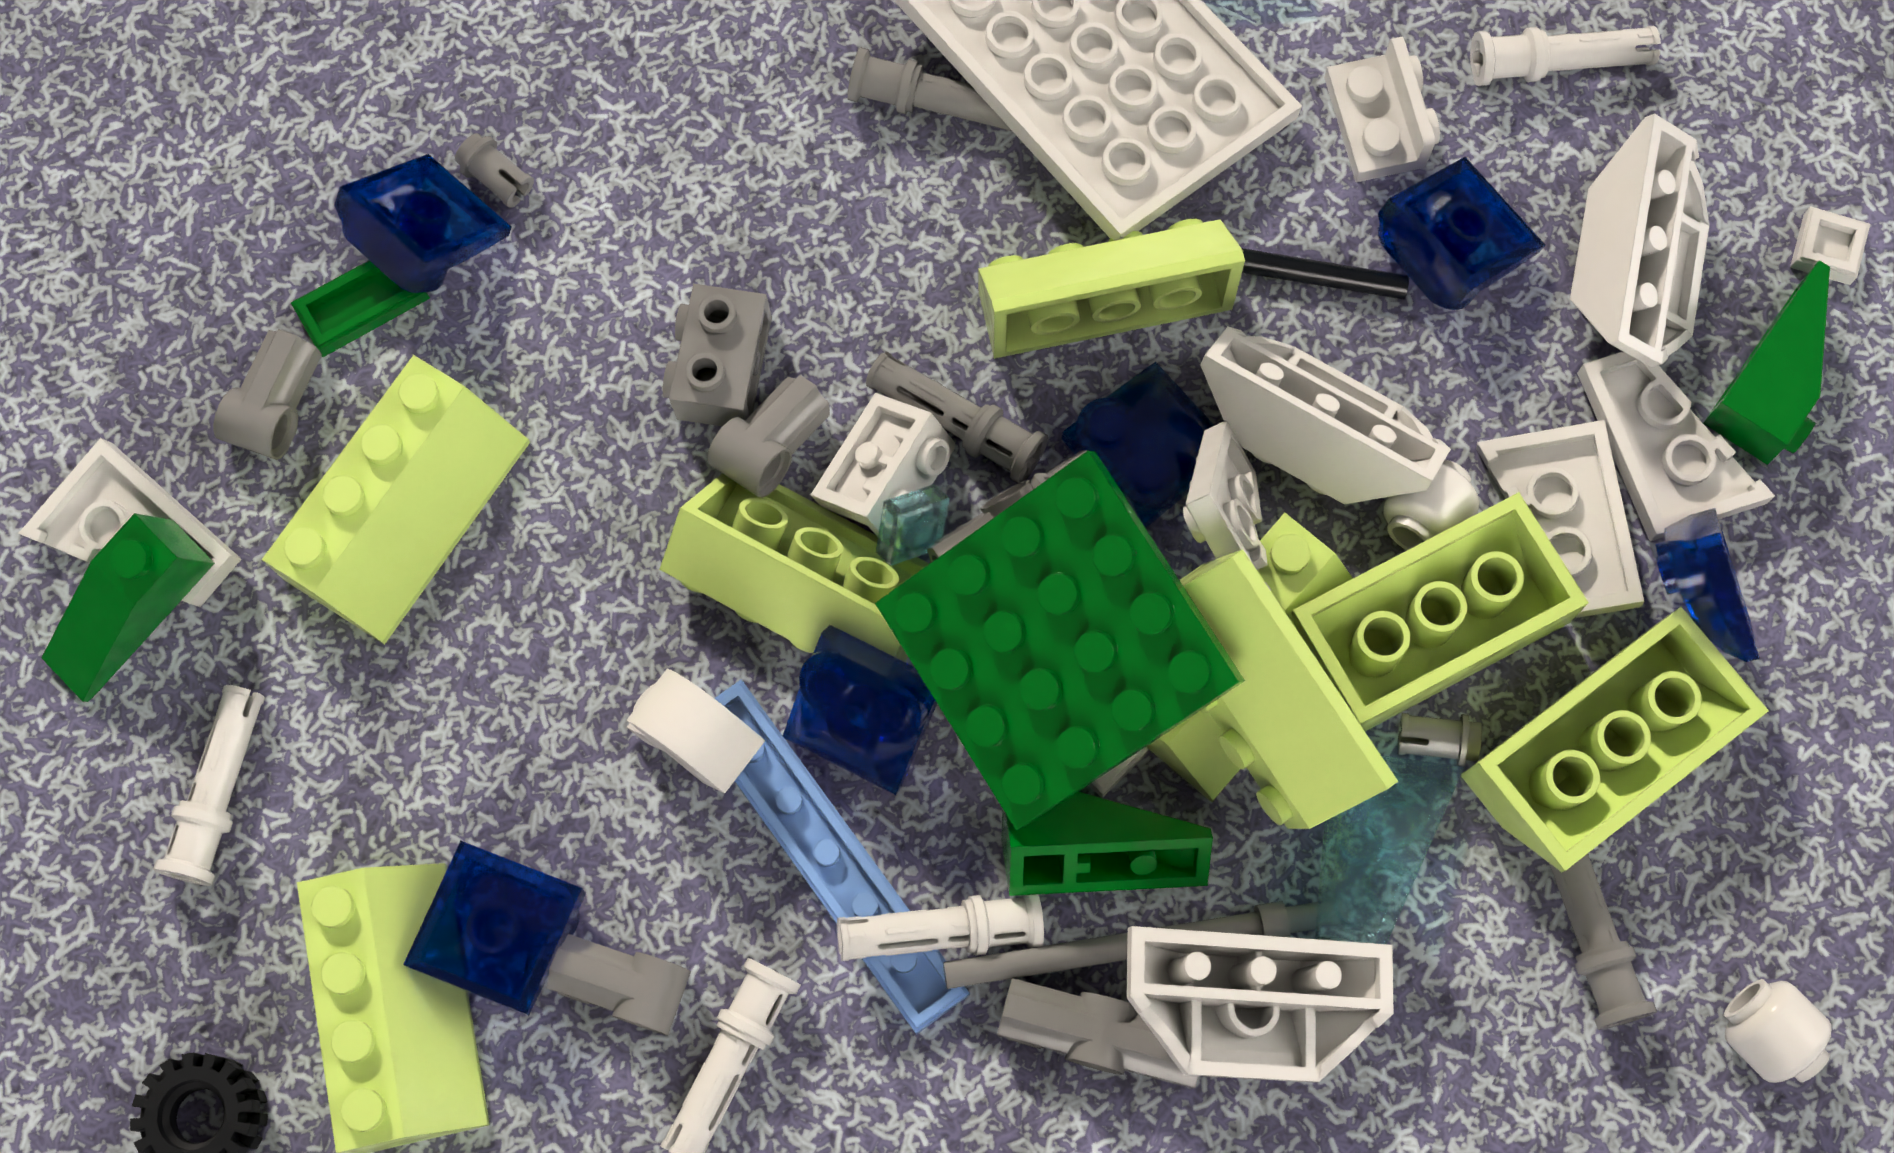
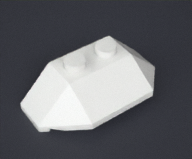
(1644, 244)
(1318, 421)
(1257, 1000)

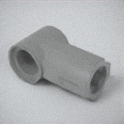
(263, 410)
(761, 447)
(633, 987)

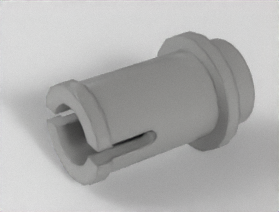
(482, 160)
(1440, 738)

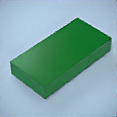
(352, 306)

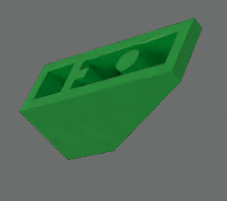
(1781, 378)
(123, 600)
(1103, 847)

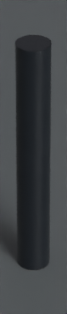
(1325, 274)

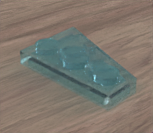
(1378, 851)

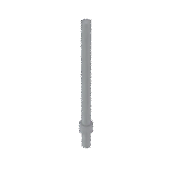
(1266, 920)

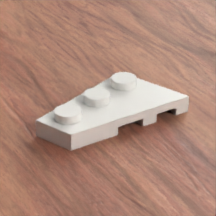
(1663, 447)
(1225, 497)
(102, 498)
(1577, 500)

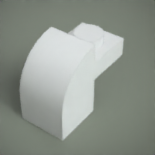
(694, 730)

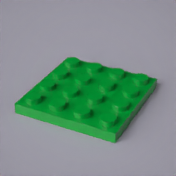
(1058, 640)

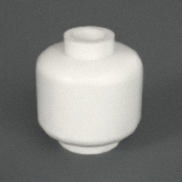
(1427, 513)
(1778, 1031)

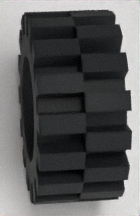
(180, 1079)

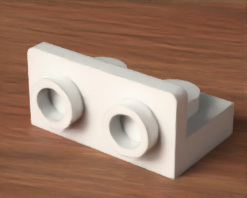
(1383, 113)
(883, 457)

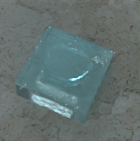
(911, 524)

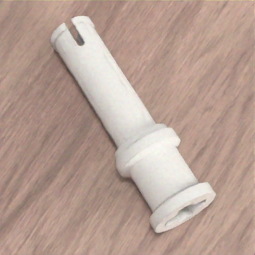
(1536, 53)
(204, 814)
(970, 926)
(742, 1032)

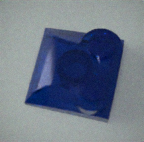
(417, 222)
(1455, 235)
(1145, 439)
(1700, 567)
(860, 709)
(495, 927)

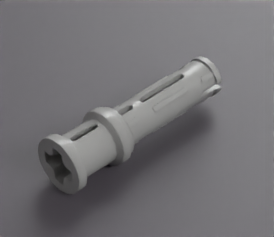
(910, 87)
(980, 428)
(1603, 956)

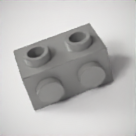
(718, 355)

